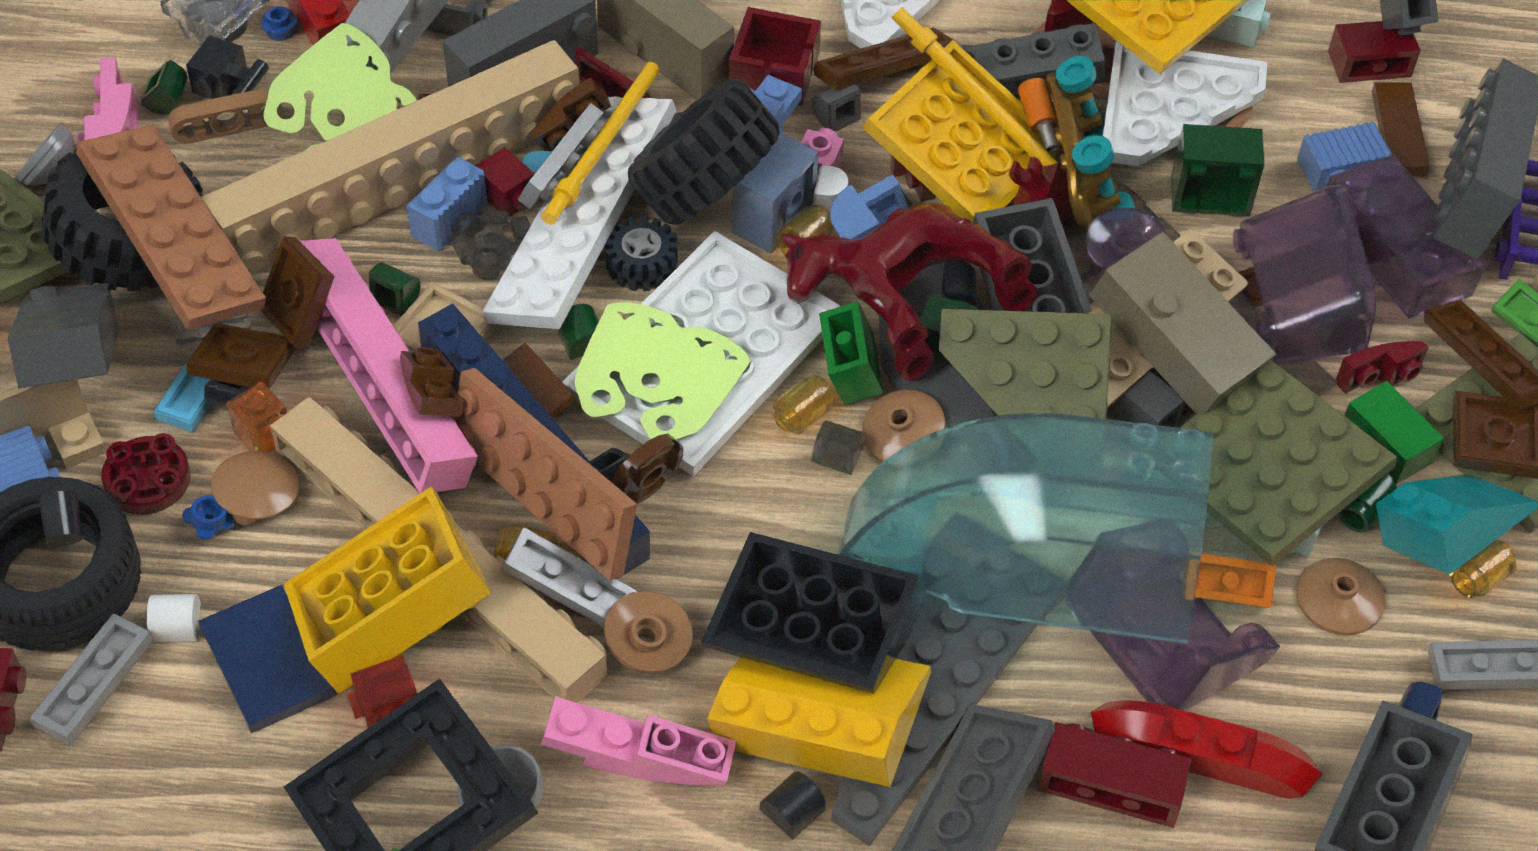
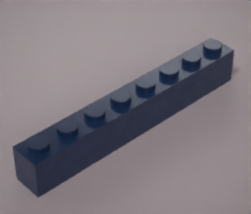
(466, 349)

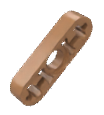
(240, 122)

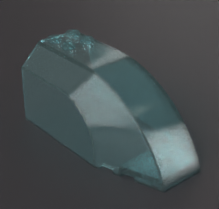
(1045, 520)

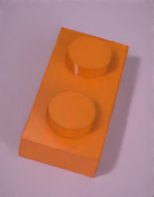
(1235, 580)

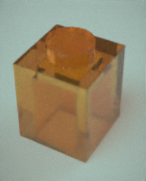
(253, 414)

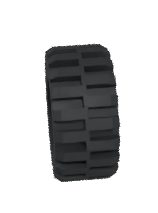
(704, 152)
(86, 239)

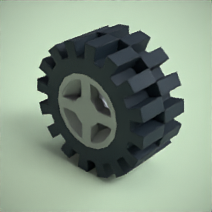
(629, 244)

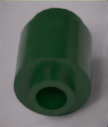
(1362, 512)

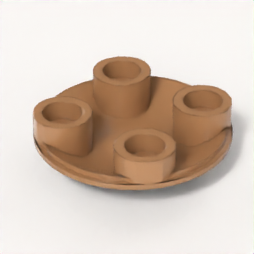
(255, 486)

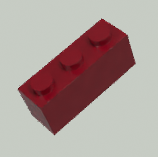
(1115, 774)

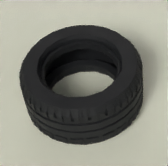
(82, 606)

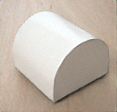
(829, 185)
(173, 617)

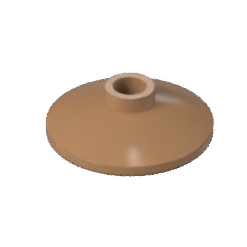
(886, 437)
(1336, 609)
(653, 616)

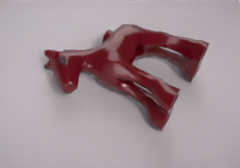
(893, 257)

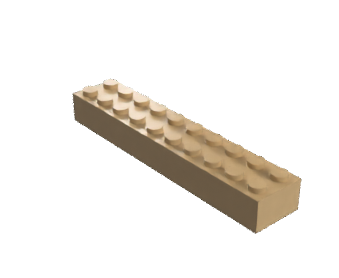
(391, 156)

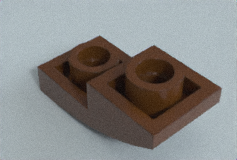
(566, 112)
(539, 380)
(429, 382)

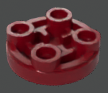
(146, 473)

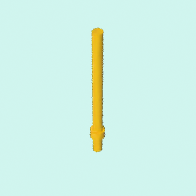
(925, 41)
(569, 188)

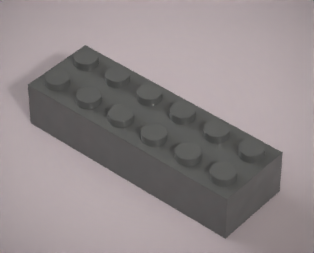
(1488, 159)

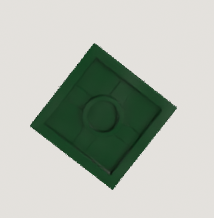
(1217, 170)

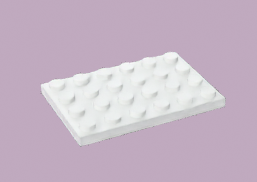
(744, 301)

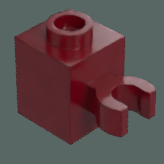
(1041, 184)

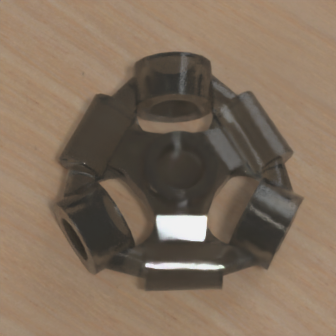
(485, 249)

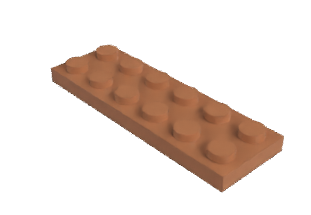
(170, 226)
(546, 475)

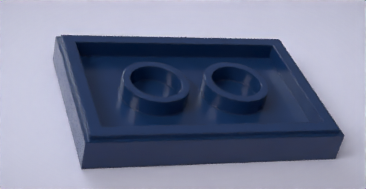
(264, 659)

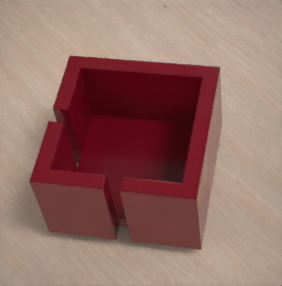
(776, 47)

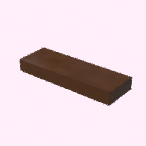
(1401, 125)

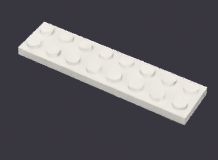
(559, 257)

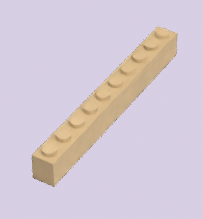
(511, 617)

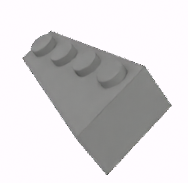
(393, 24)

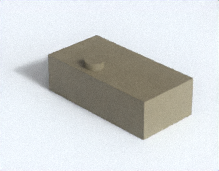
(678, 35)
(1181, 323)

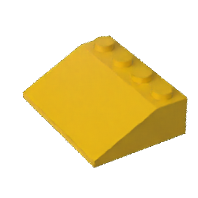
(385, 590)
(820, 721)

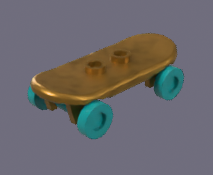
(1080, 136)

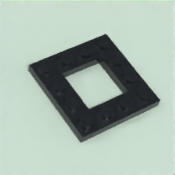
(428, 718)

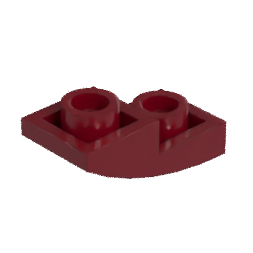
(1385, 362)

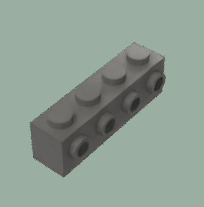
(1038, 54)

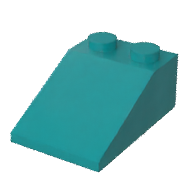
(1449, 518)

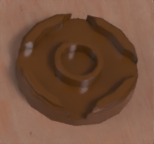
(643, 470)

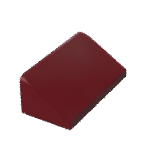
(612, 80)

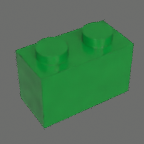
(851, 353)
(1397, 427)

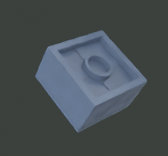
(774, 192)

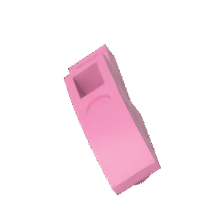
(117, 103)
(637, 749)

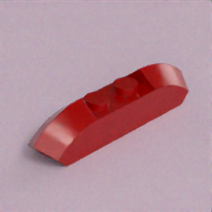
(1216, 746)

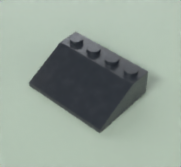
(814, 612)

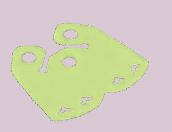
(338, 81)
(668, 351)

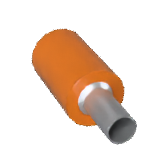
(1039, 111)

